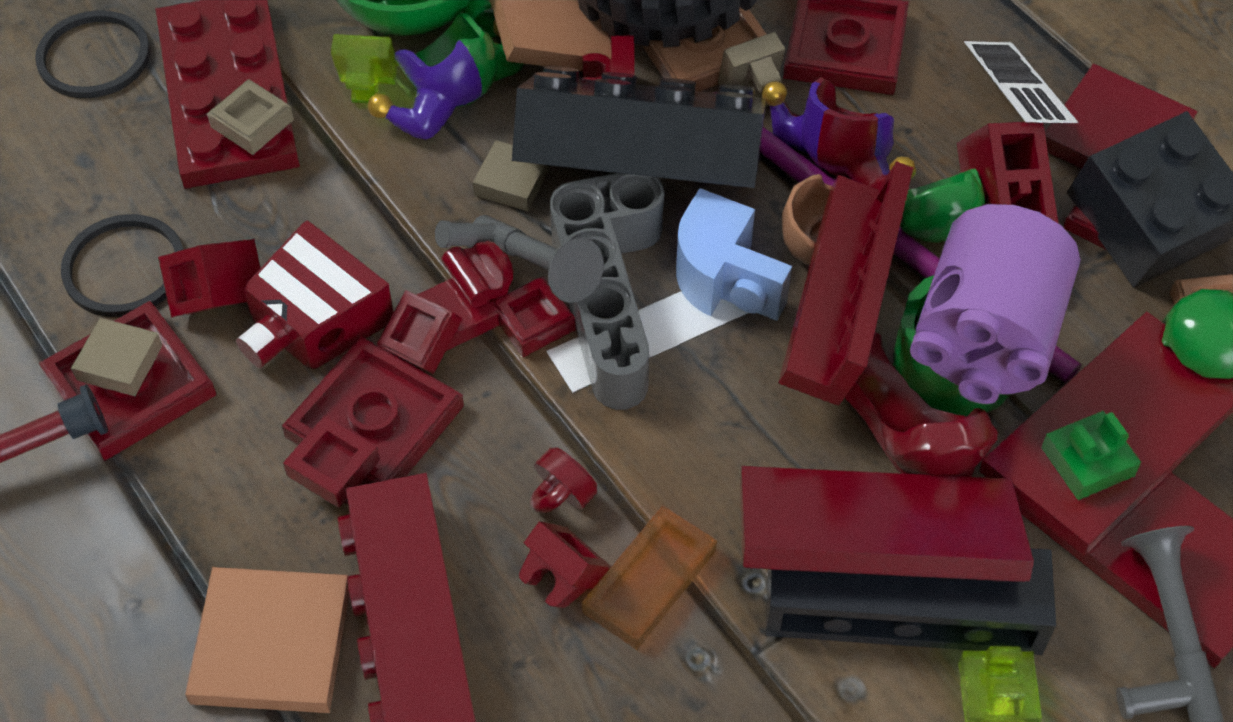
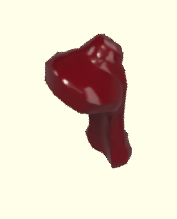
(911, 431)

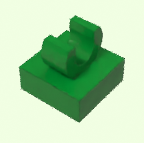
(1091, 454)

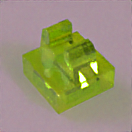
(364, 64)
(999, 685)

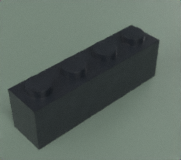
(914, 609)

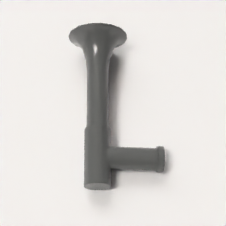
(572, 269)
(1195, 685)

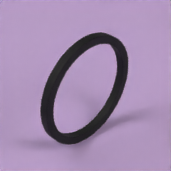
(98, 90)
(92, 232)

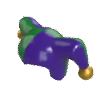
(446, 75)

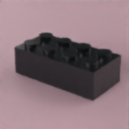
(638, 127)

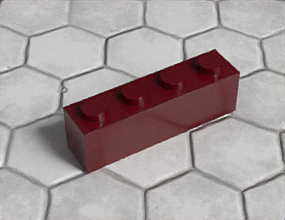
(406, 602)

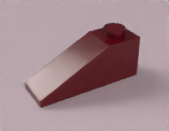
(1011, 165)

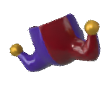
(833, 136)

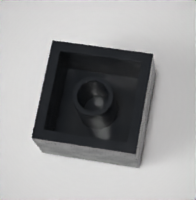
(1157, 198)

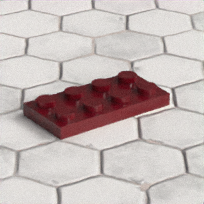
(206, 56)

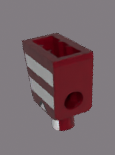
(312, 301)

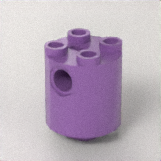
(997, 301)

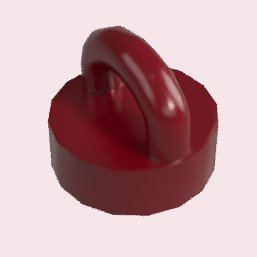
(562, 481)

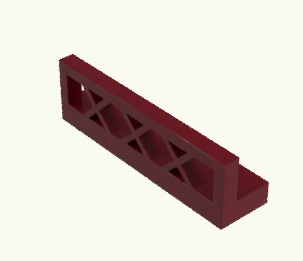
(845, 286)

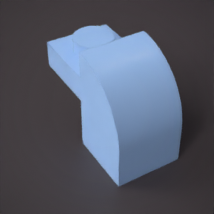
(718, 262)

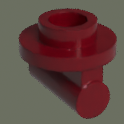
(480, 271)

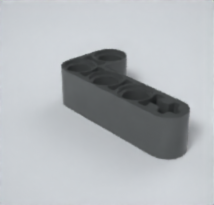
(620, 217)

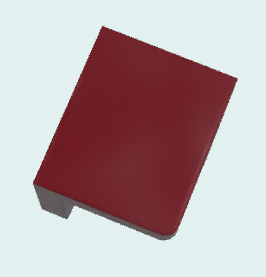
(208, 276)

